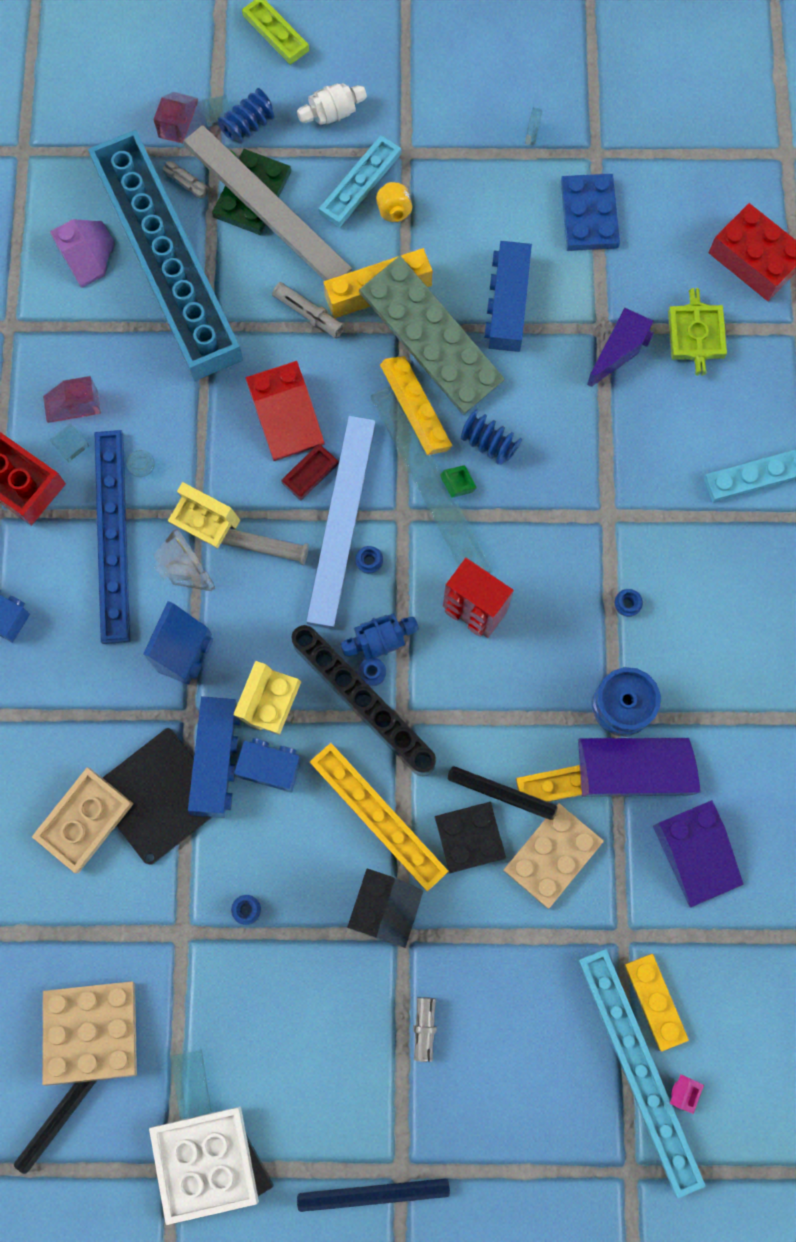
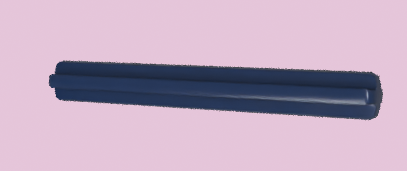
(373, 1195)

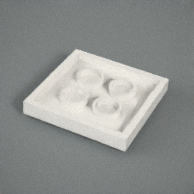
(203, 1165)

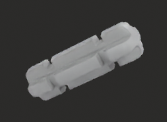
(185, 179)

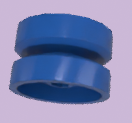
(640, 692)

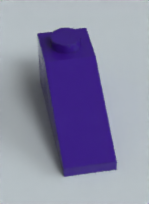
(624, 343)

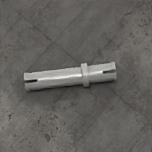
(317, 315)

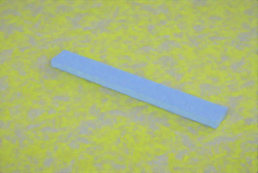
(341, 523)

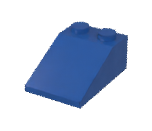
(178, 644)

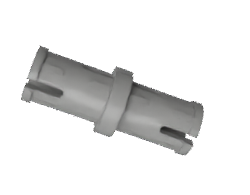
(424, 1029)

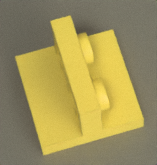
(203, 516)
(267, 698)

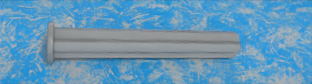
(266, 545)

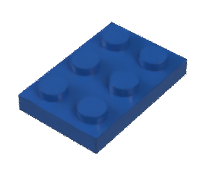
(590, 212)

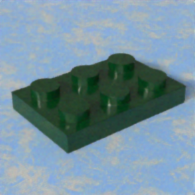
(233, 210)

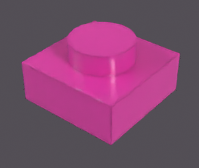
(686, 1094)

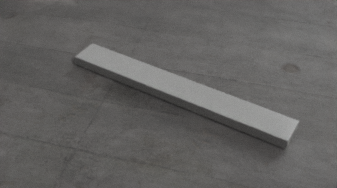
(266, 204)

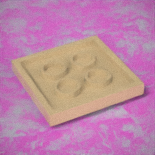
(89, 1033)

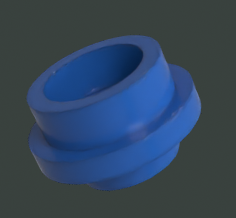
(369, 551)
(631, 595)
(376, 679)
(239, 903)

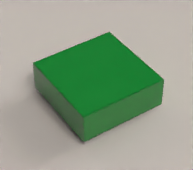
(458, 481)

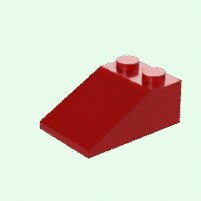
(285, 410)

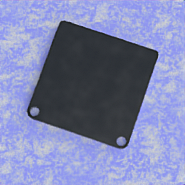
(159, 786)

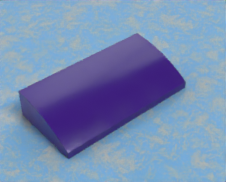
(637, 767)

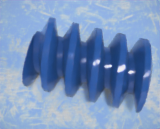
(246, 116)
(489, 438)

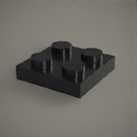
(470, 837)

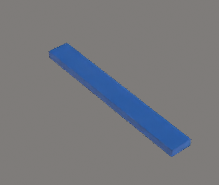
(112, 537)

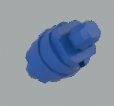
(379, 636)

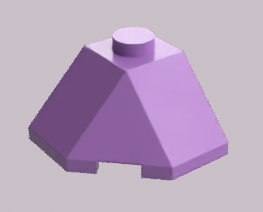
(84, 248)

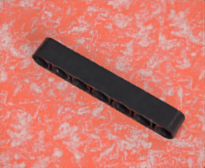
(359, 687)

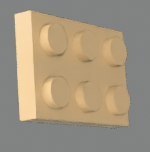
(82, 820)
(553, 856)

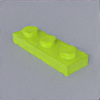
(275, 30)

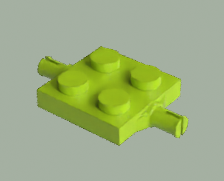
(697, 332)

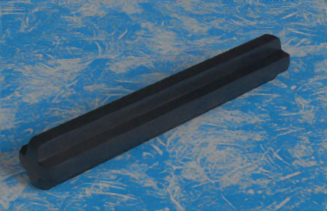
(502, 793)
(52, 1126)

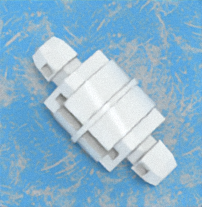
(331, 103)

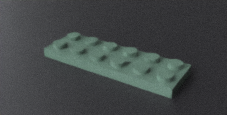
(431, 335)

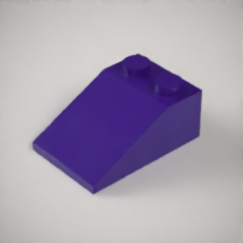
(699, 853)

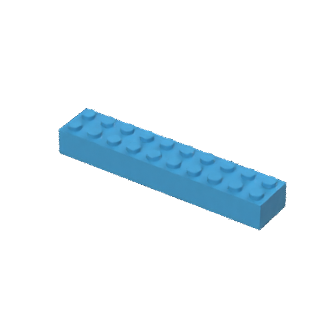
(166, 255)

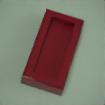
(309, 472)

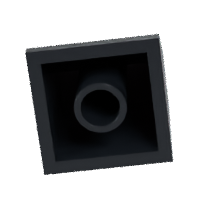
(385, 908)

